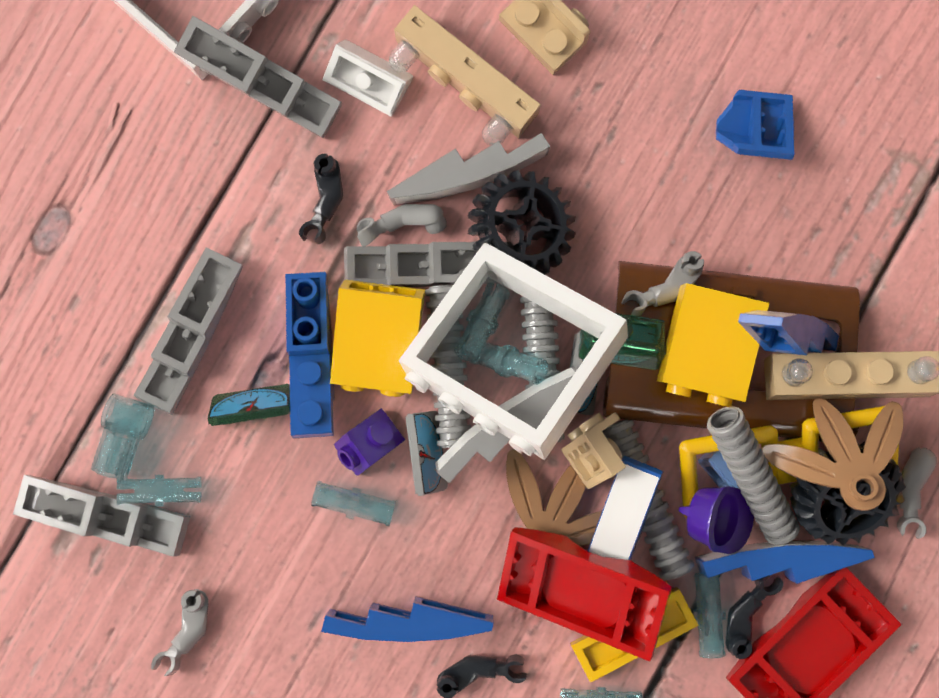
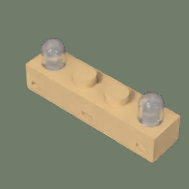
(467, 72)
(852, 375)

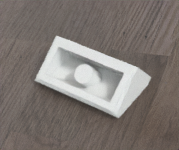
(366, 77)

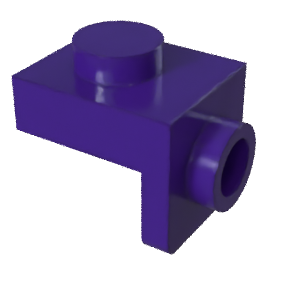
(368, 442)

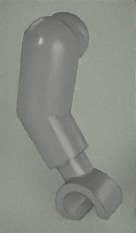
(406, 214)
(685, 271)
(915, 475)
(193, 628)

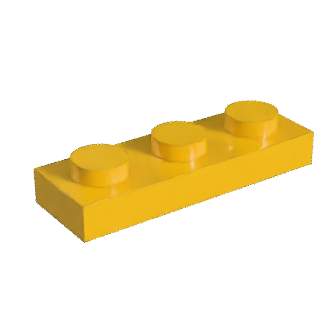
(600, 659)

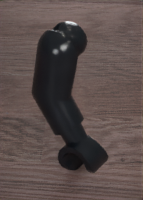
(330, 193)
(740, 617)
(474, 666)

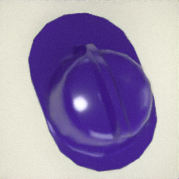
(719, 519)

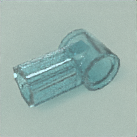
(124, 426)

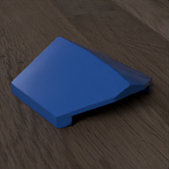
(758, 125)

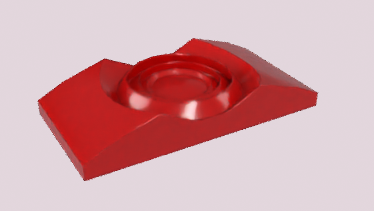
(584, 591)
(817, 642)

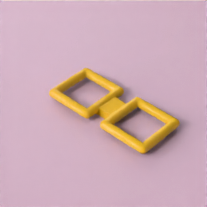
(765, 435)

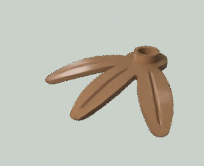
(842, 445)
(560, 506)

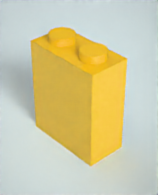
(372, 334)
(709, 346)

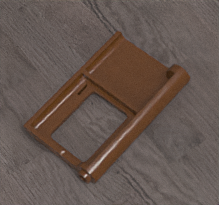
(640, 397)

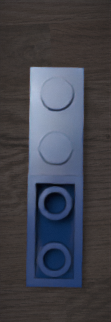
(309, 355)

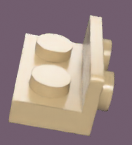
(547, 30)
(592, 453)

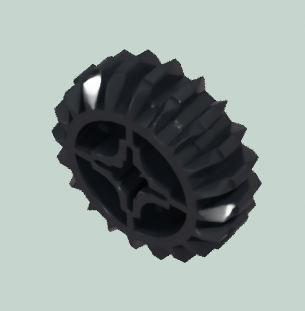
(531, 195)
(836, 518)

